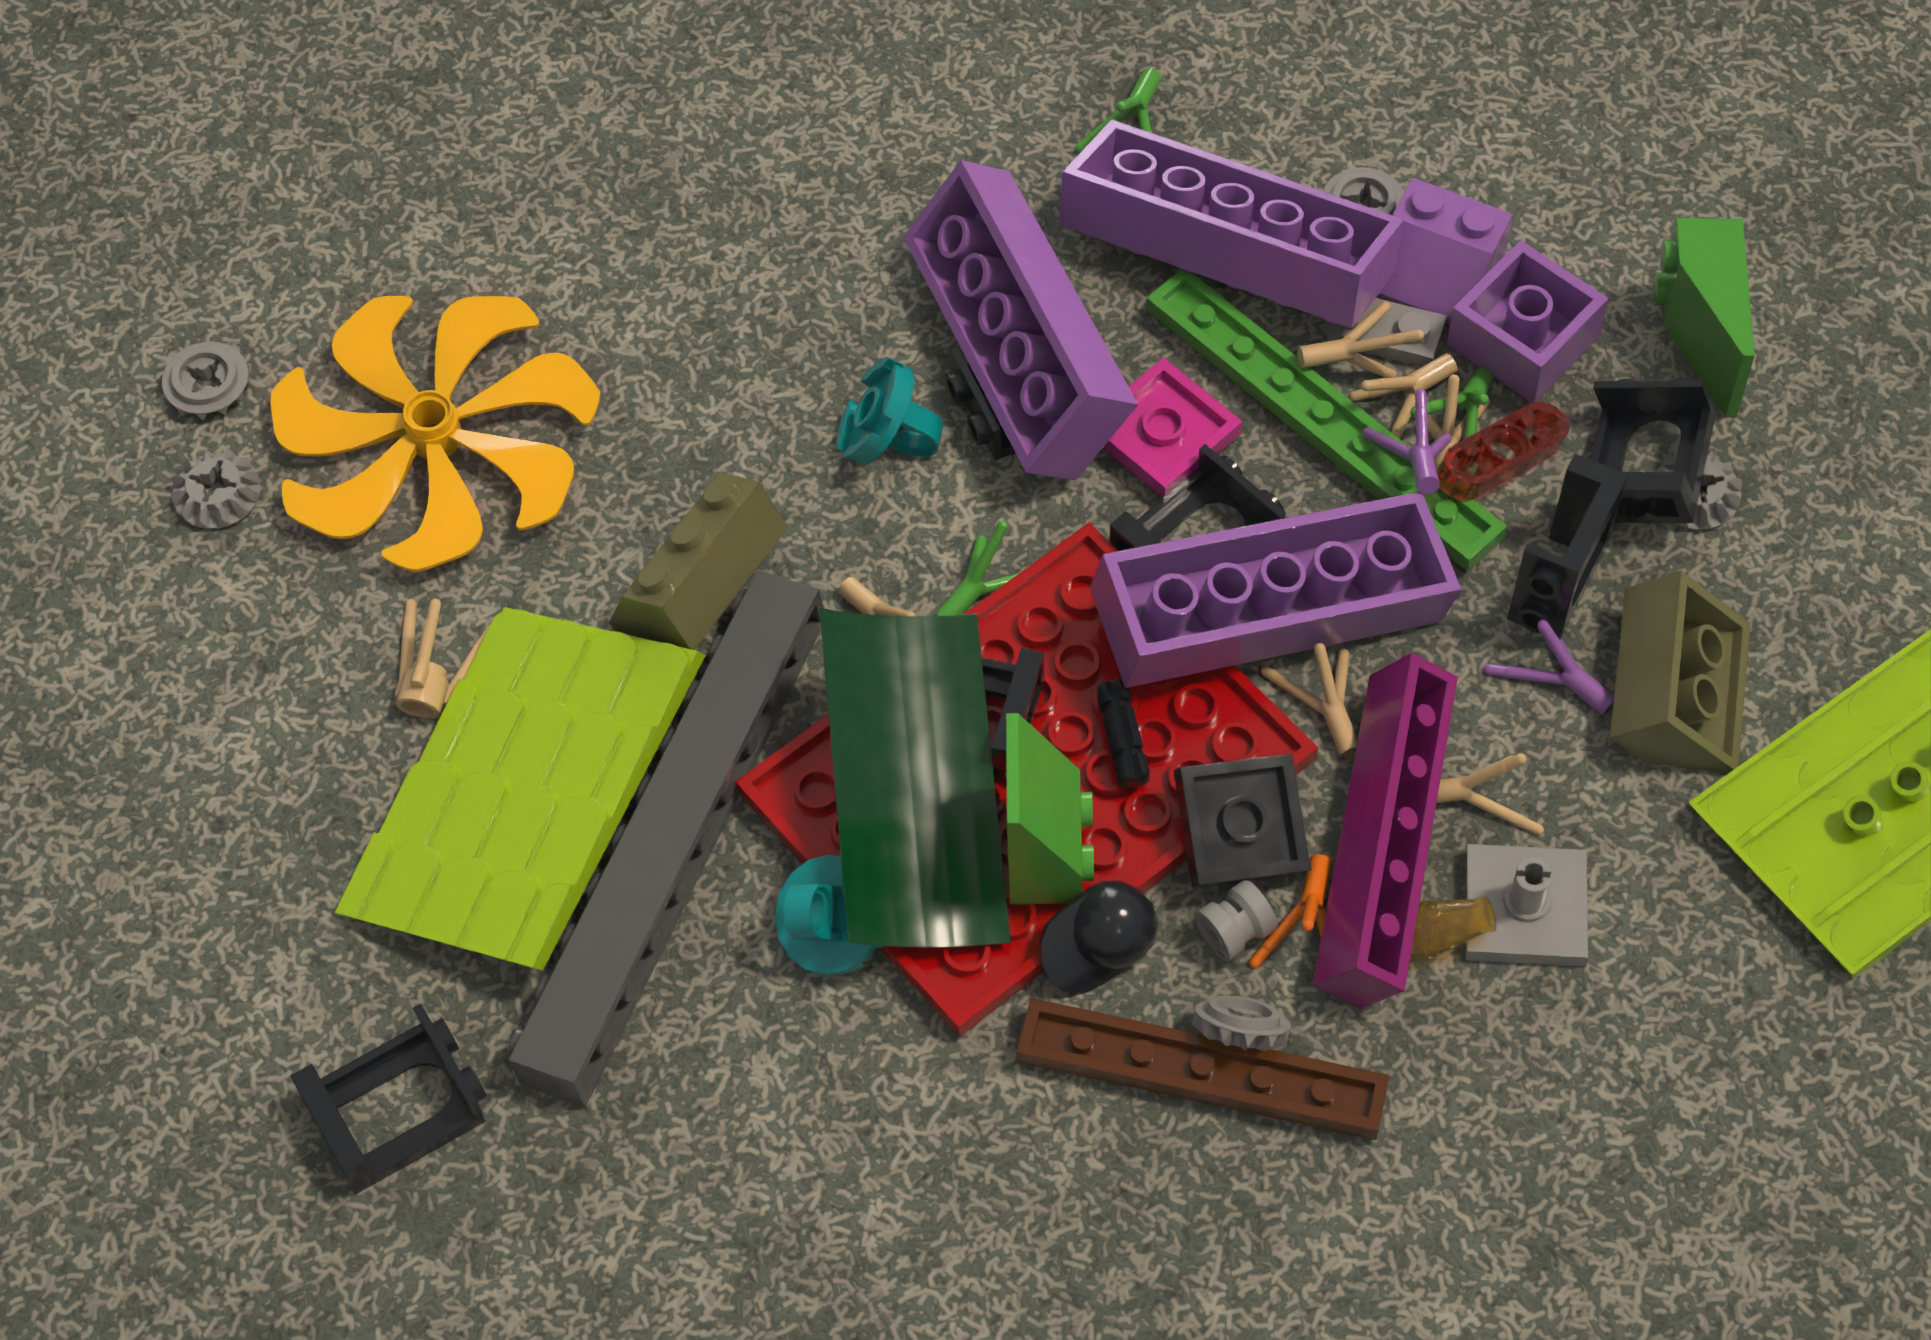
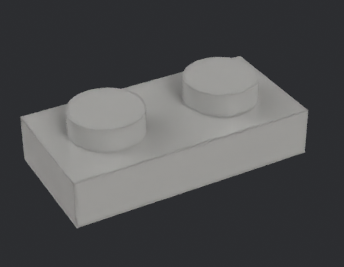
(1397, 320)

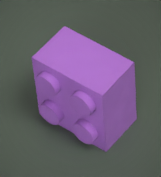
(1527, 321)

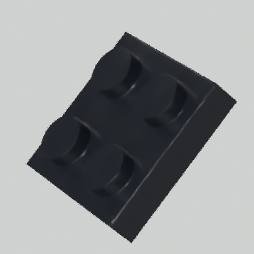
(1241, 820)

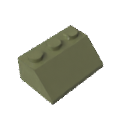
(701, 564)
(1680, 676)

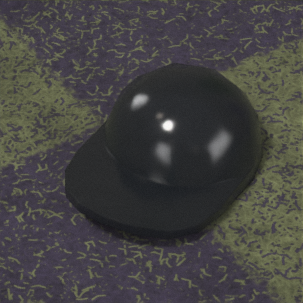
(1097, 936)

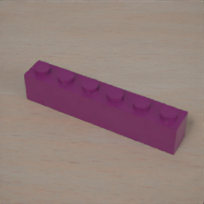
(1386, 832)

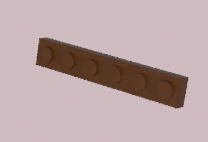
(1202, 1069)

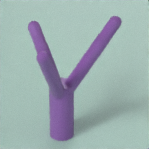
(1421, 453)
(1573, 676)

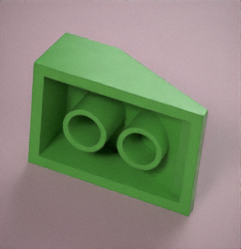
(1708, 303)
(1044, 819)

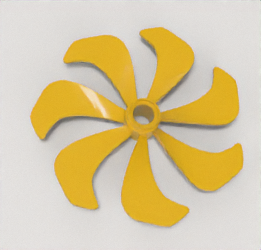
(451, 519)

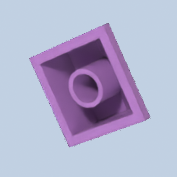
(1444, 247)

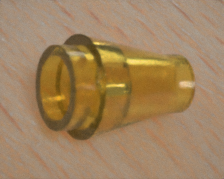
(1450, 923)

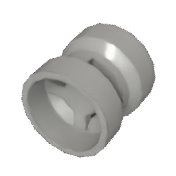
(1236, 920)

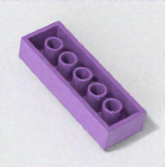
(1231, 223)
(1019, 321)
(1273, 588)

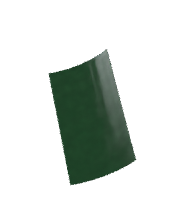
(914, 780)

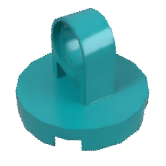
(887, 417)
(813, 919)

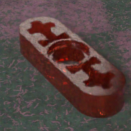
(1494, 469)

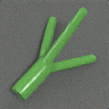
(1134, 105)
(1469, 400)
(972, 586)

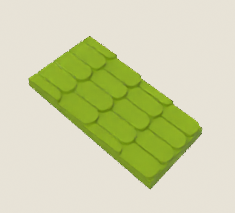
(520, 786)
(1842, 812)

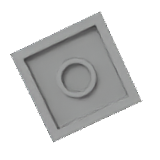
(1535, 901)

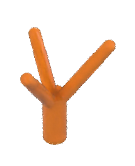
(1309, 908)

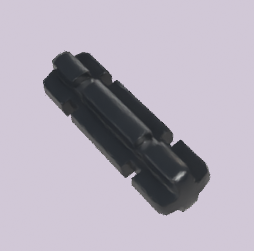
(1123, 734)

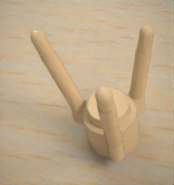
(422, 684)

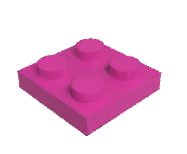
(1169, 427)

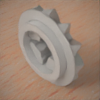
(1381, 188)
(203, 362)
(1721, 496)
(226, 504)
(1242, 1022)

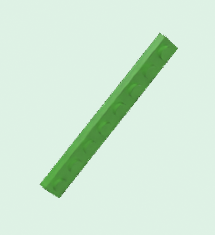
(1313, 408)

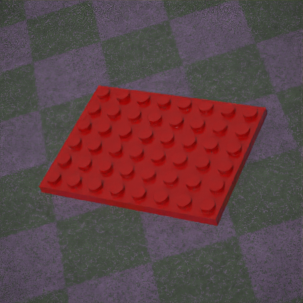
(1134, 830)

